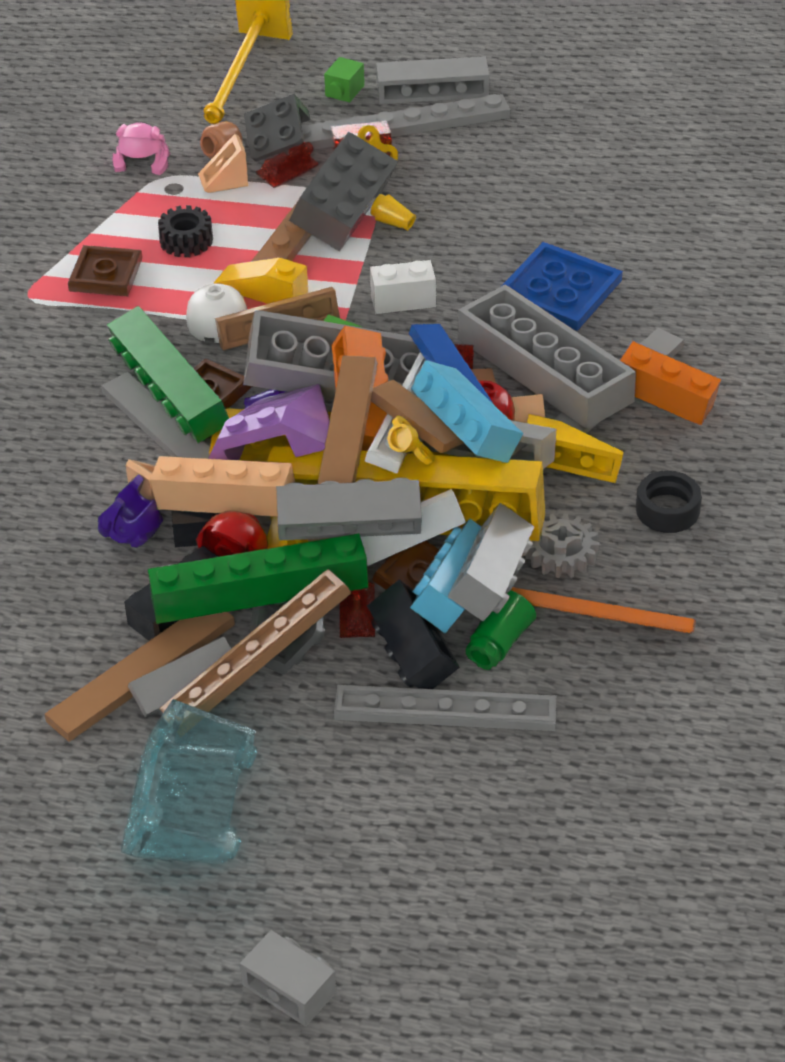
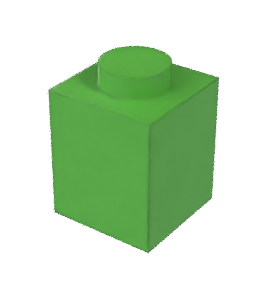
(344, 79)

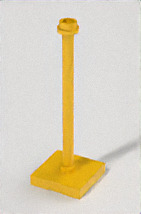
(255, 18)

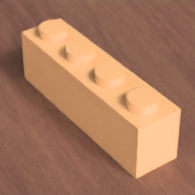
(219, 485)

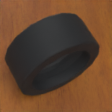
(668, 519)

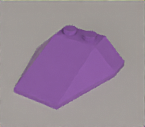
(295, 413)

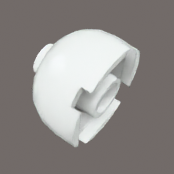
(210, 303)

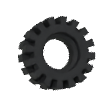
(185, 231)

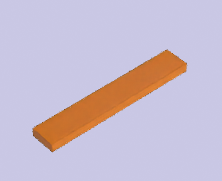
(608, 611)

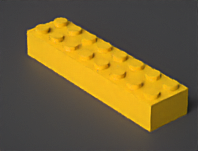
(476, 482)

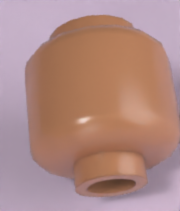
(216, 136)

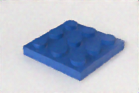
(564, 283)

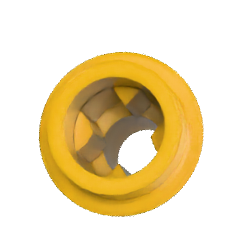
(391, 212)

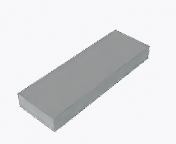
(165, 682)

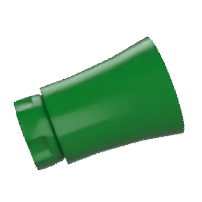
(500, 631)

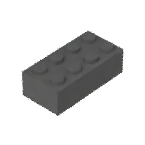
(343, 191)

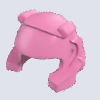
(141, 141)

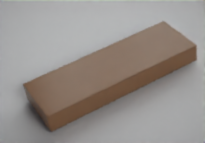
(399, 401)

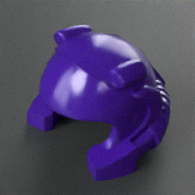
(131, 516)

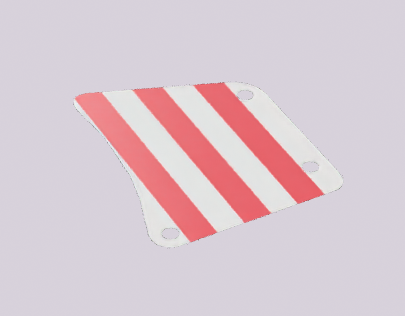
(240, 227)

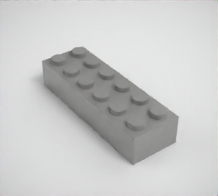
(297, 353)
(547, 356)

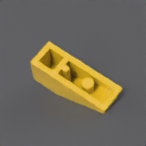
(266, 279)
(580, 452)

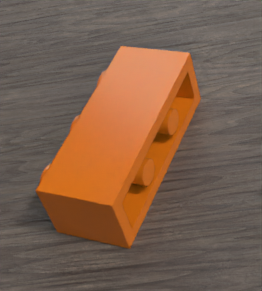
(671, 383)

